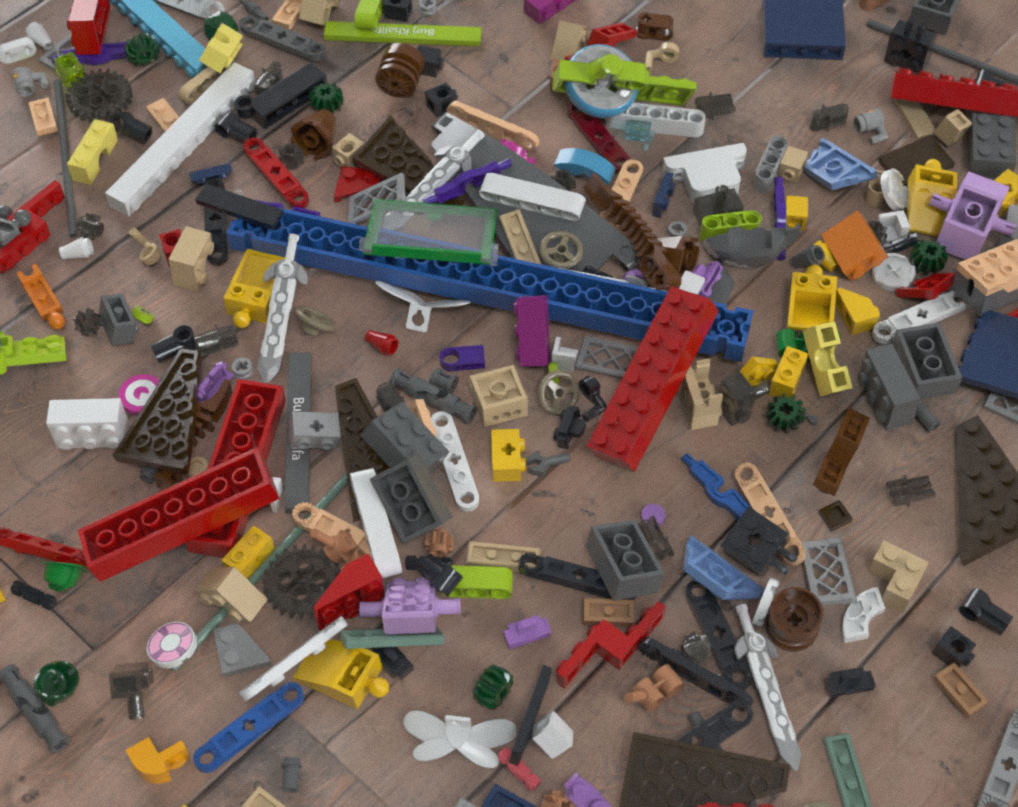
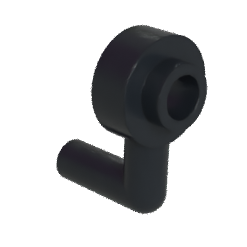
(590, 389)

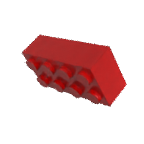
(88, 25)

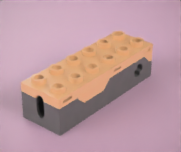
(989, 278)

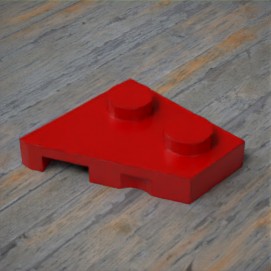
(354, 180)
(929, 287)

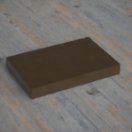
(915, 153)

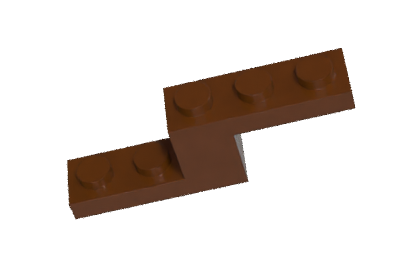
(841, 452)

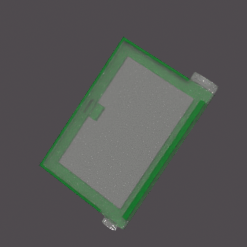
(431, 232)

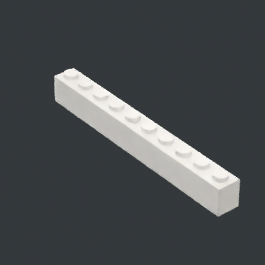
(179, 140)

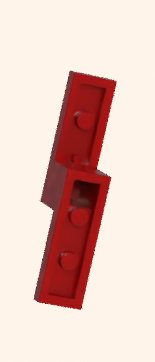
(610, 35)
(36, 231)
(609, 644)

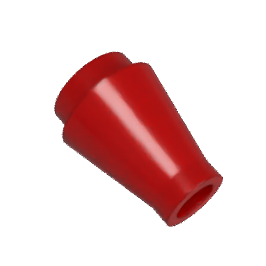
(383, 342)

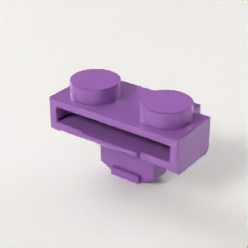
(711, 273)
(526, 631)
(583, 793)

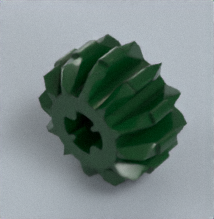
(141, 49)
(326, 97)
(928, 256)
(793, 408)
(493, 687)

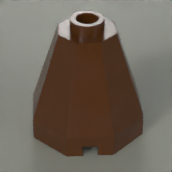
(315, 133)
(681, 252)

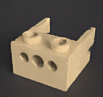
(498, 395)
(699, 397)

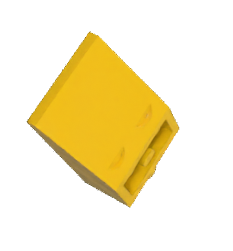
(921, 186)
(248, 293)
(811, 299)
(343, 673)

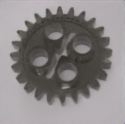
(99, 95)
(301, 580)

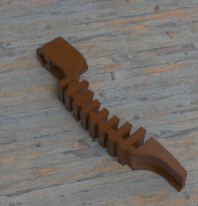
(653, 263)
(206, 412)

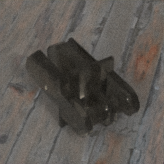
(268, 78)
(715, 105)
(829, 117)
(216, 340)
(388, 396)
(911, 489)
(655, 536)

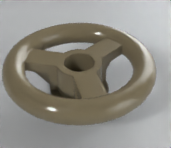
(565, 259)
(315, 320)
(548, 389)

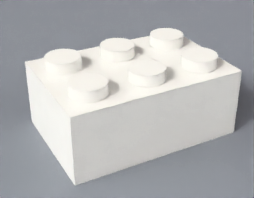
(87, 423)

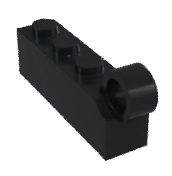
(282, 97)

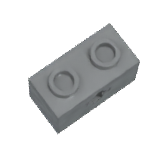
(314, 430)

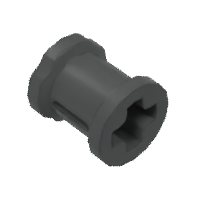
(444, 380)

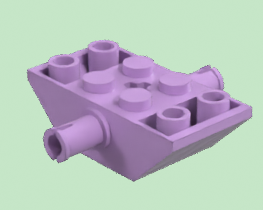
(966, 234)
(410, 606)

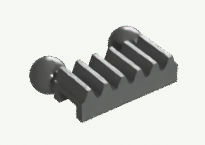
(8, 228)

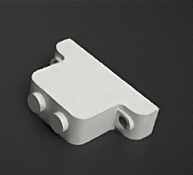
(707, 169)

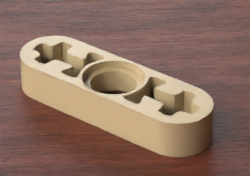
(193, 90)

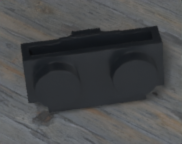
(570, 426)
(394, 661)
(849, 682)

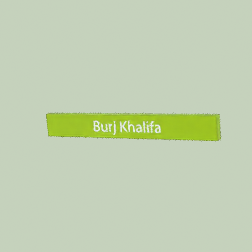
(404, 34)

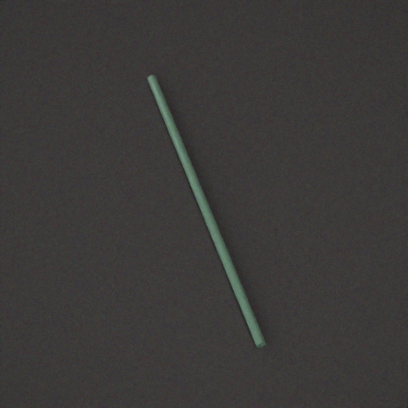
(259, 572)

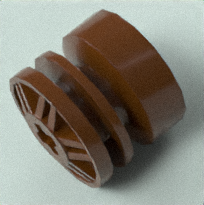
(400, 70)
(794, 606)

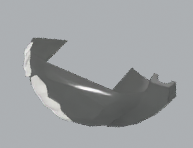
(781, 239)

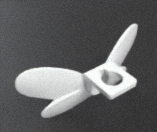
(417, 303)
(470, 740)

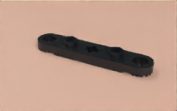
(217, 230)
(564, 574)
(711, 618)
(692, 672)
(719, 726)

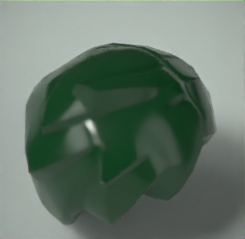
(214, 21)
(56, 682)

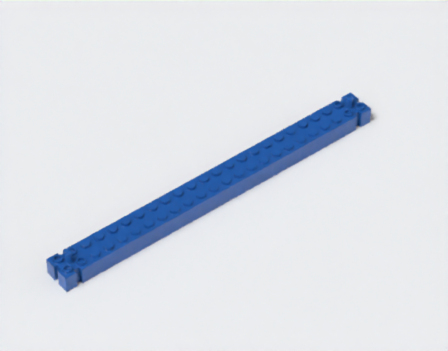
(572, 295)

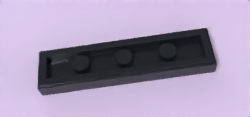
(239, 206)
(530, 715)

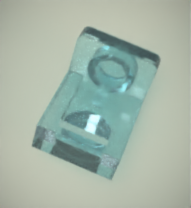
(639, 131)

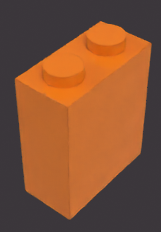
(854, 246)

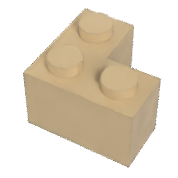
(317, 10)
(569, 39)
(189, 259)
(902, 572)
(232, 591)

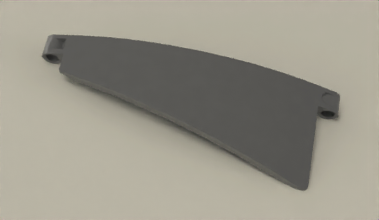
(597, 236)

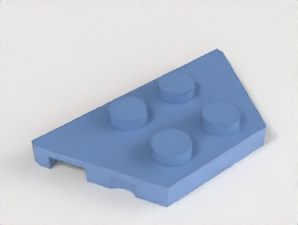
(837, 167)
(718, 574)

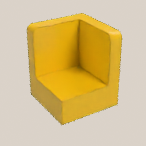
(796, 211)

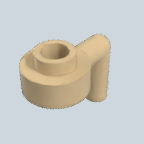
(668, 53)
(151, 252)

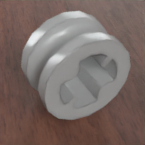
(427, 11)
(677, 225)
(244, 363)

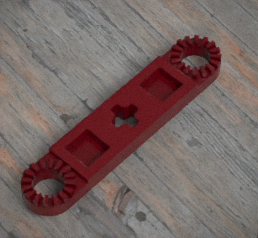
(605, 147)

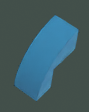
(584, 161)

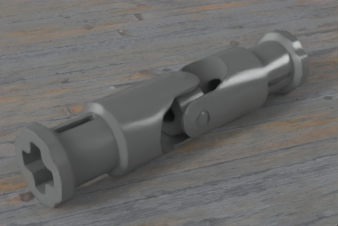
(425, 390)
(31, 706)

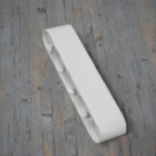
(663, 119)
(532, 196)
(375, 524)

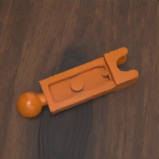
(42, 298)

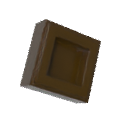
(835, 515)

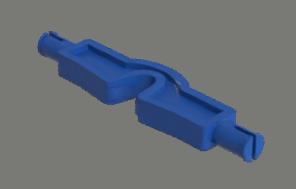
(711, 483)

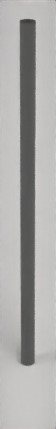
(954, 55)
(64, 148)

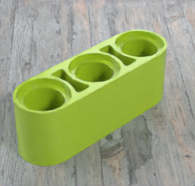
(368, 14)
(720, 223)
(483, 582)

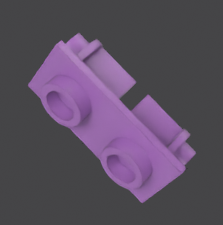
(213, 381)

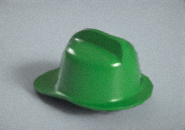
(62, 575)

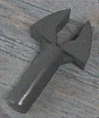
(544, 462)

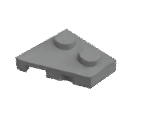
(238, 651)

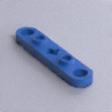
(234, 738)

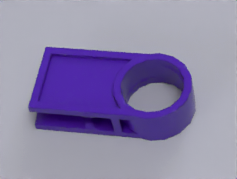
(468, 358)

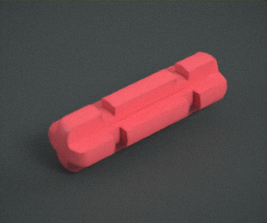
(521, 771)

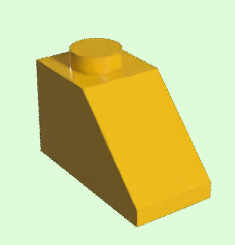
(856, 311)

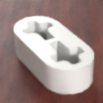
(17, 50)

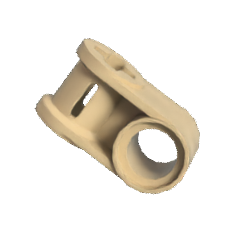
(874, 194)

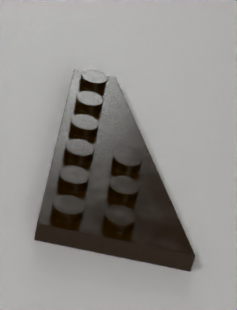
(392, 153)
(354, 418)

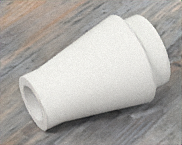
(39, 35)
(77, 249)

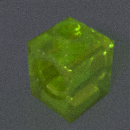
(68, 68)

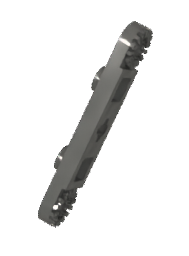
(293, 43)

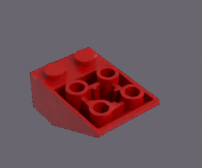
(355, 583)

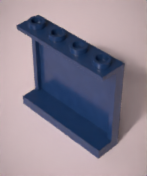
(804, 29)
(992, 354)

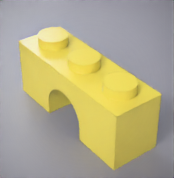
(222, 48)
(85, 160)
(821, 346)

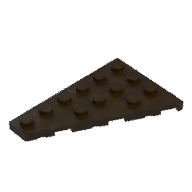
(165, 426)
(984, 492)
(689, 775)

